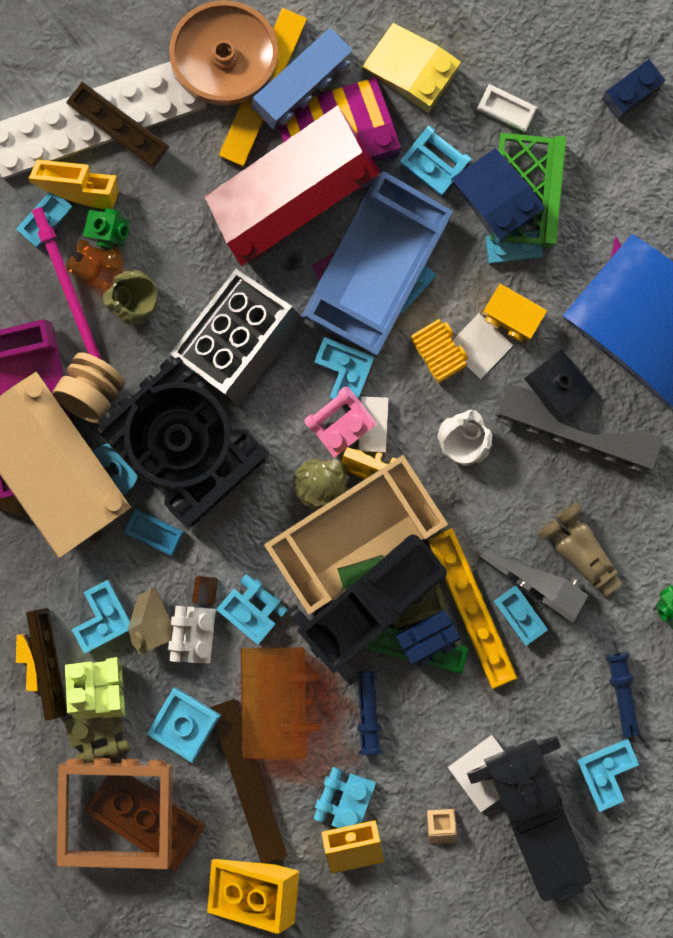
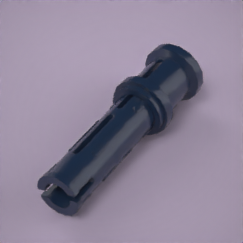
(622, 682)
(368, 726)

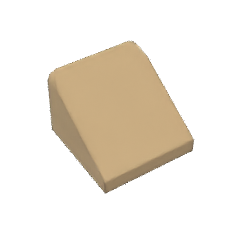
(441, 826)

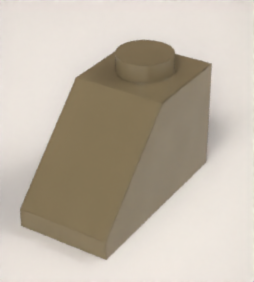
(149, 622)

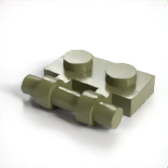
(88, 730)

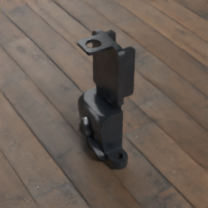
(370, 604)
(537, 817)

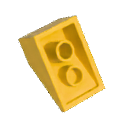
(254, 894)

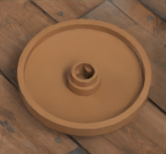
(223, 52)

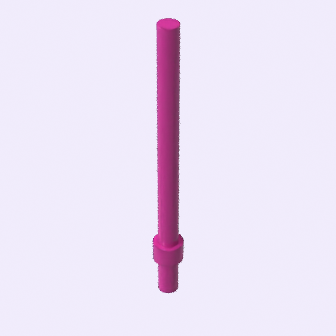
(47, 236)

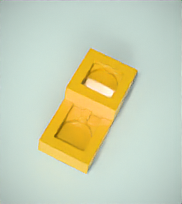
(24, 654)

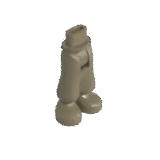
(581, 549)

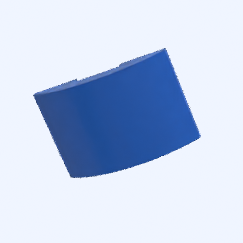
(631, 314)

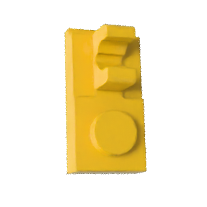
(361, 464)

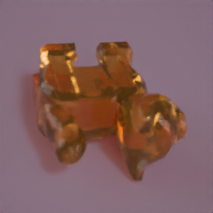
(92, 263)

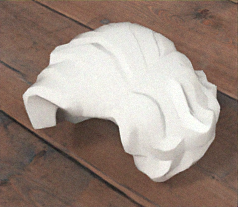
(465, 438)

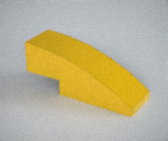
(75, 183)

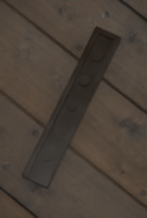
(249, 785)

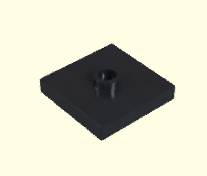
(559, 385)

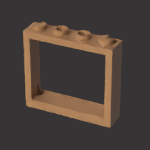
(115, 859)

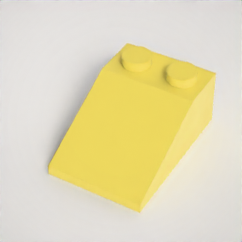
(412, 66)

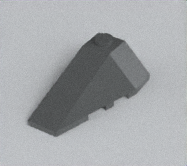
(554, 592)

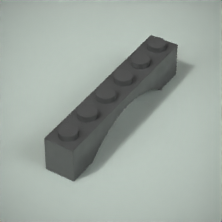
(525, 408)

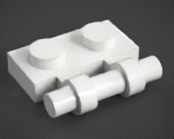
(197, 636)

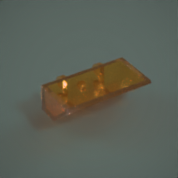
(274, 703)

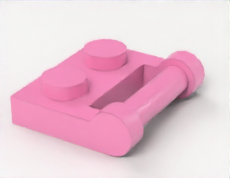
(347, 428)

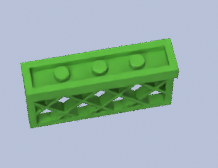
(552, 184)

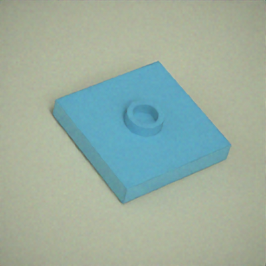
(183, 725)

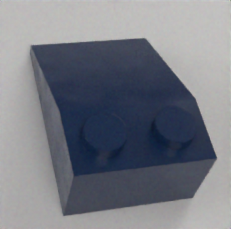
(498, 196)

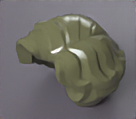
(132, 297)
(320, 482)

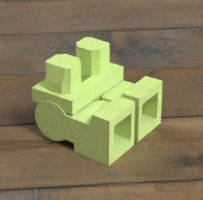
(81, 684)

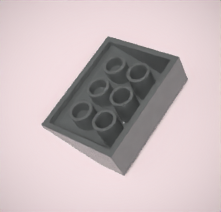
(237, 336)

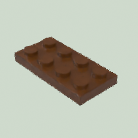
(134, 813)

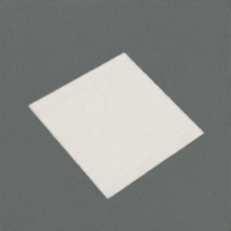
(482, 345)

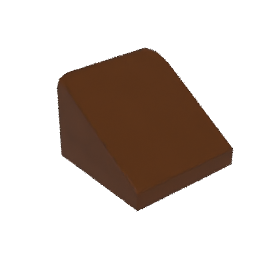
(205, 590)

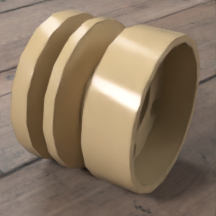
(88, 387)

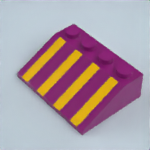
(364, 110)

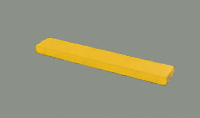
(247, 122)
(472, 609)

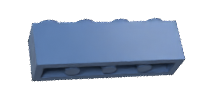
(301, 79)

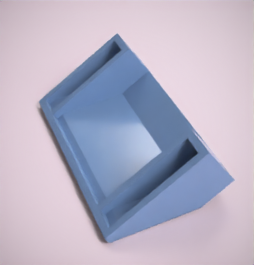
(377, 263)

